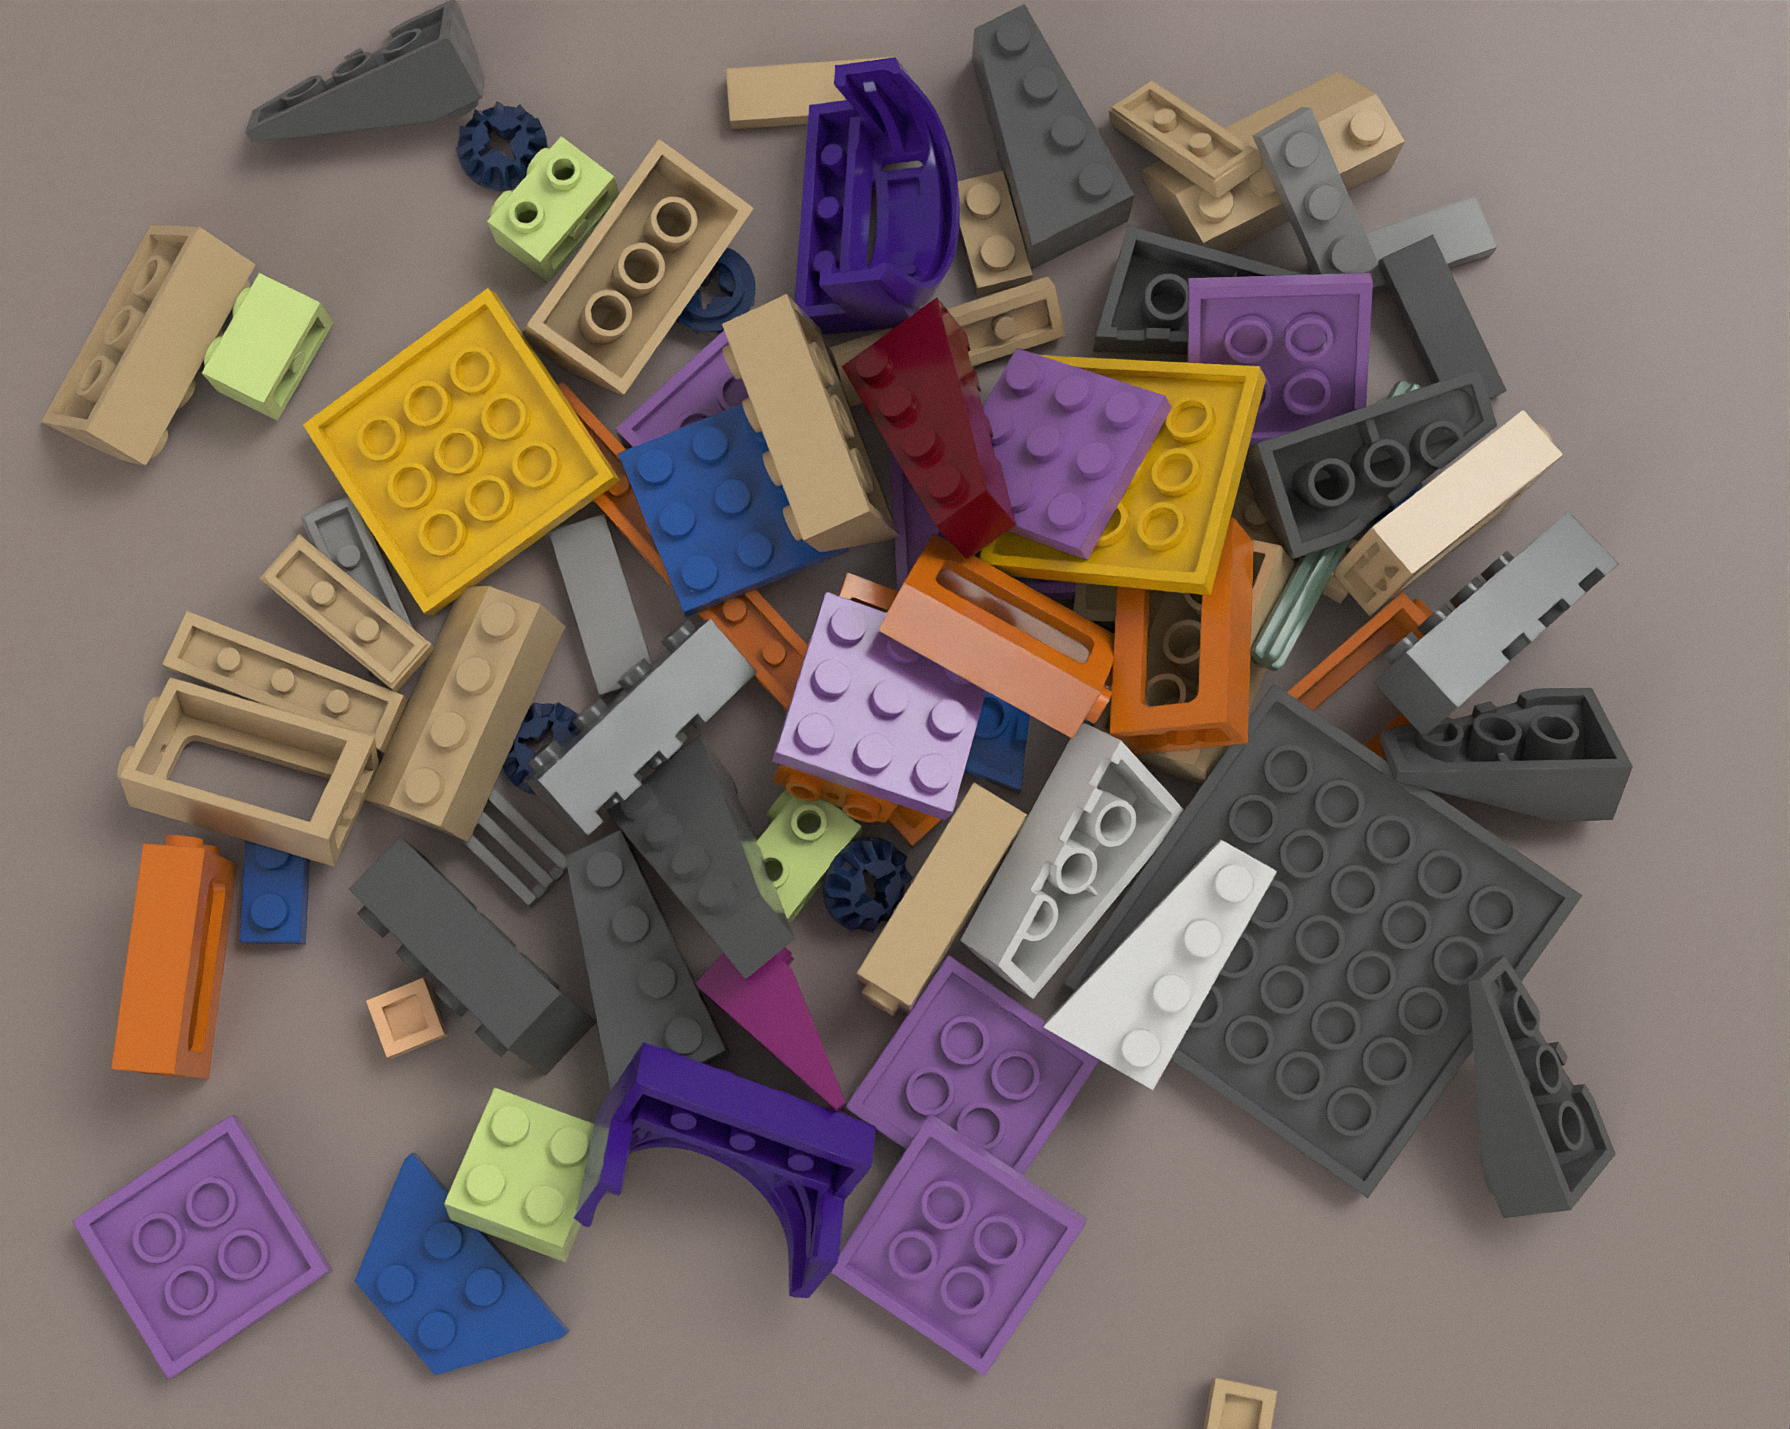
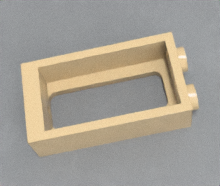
(1446, 512)
(260, 731)
(939, 901)

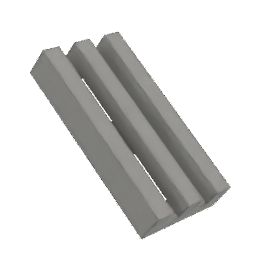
(545, 880)

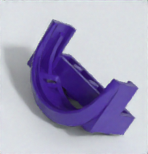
(917, 207)
(784, 1146)

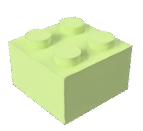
(523, 1175)

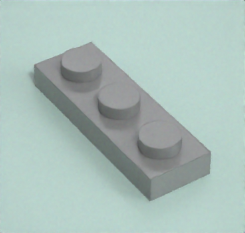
(1314, 195)

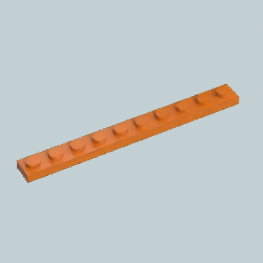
(745, 620)

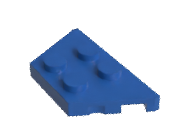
(448, 1282)

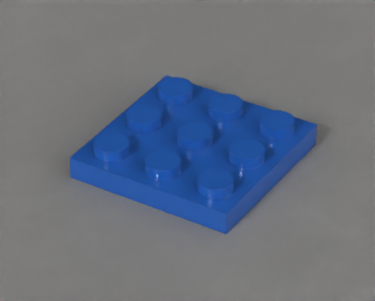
(716, 511)

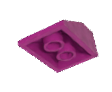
(777, 1016)

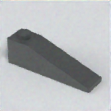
(411, 80)
(1348, 469)
(1535, 756)
(1535, 1127)

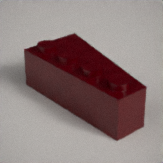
(933, 420)

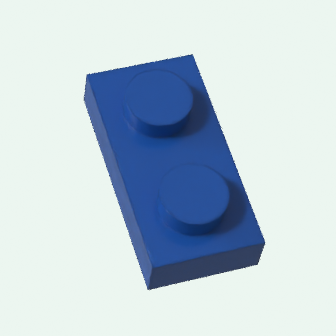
(274, 896)

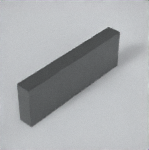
(1437, 314)

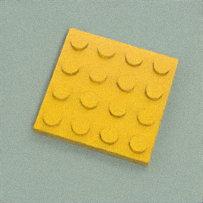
(460, 452)
(1181, 497)

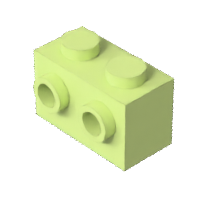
(552, 208)
(266, 346)
(802, 846)

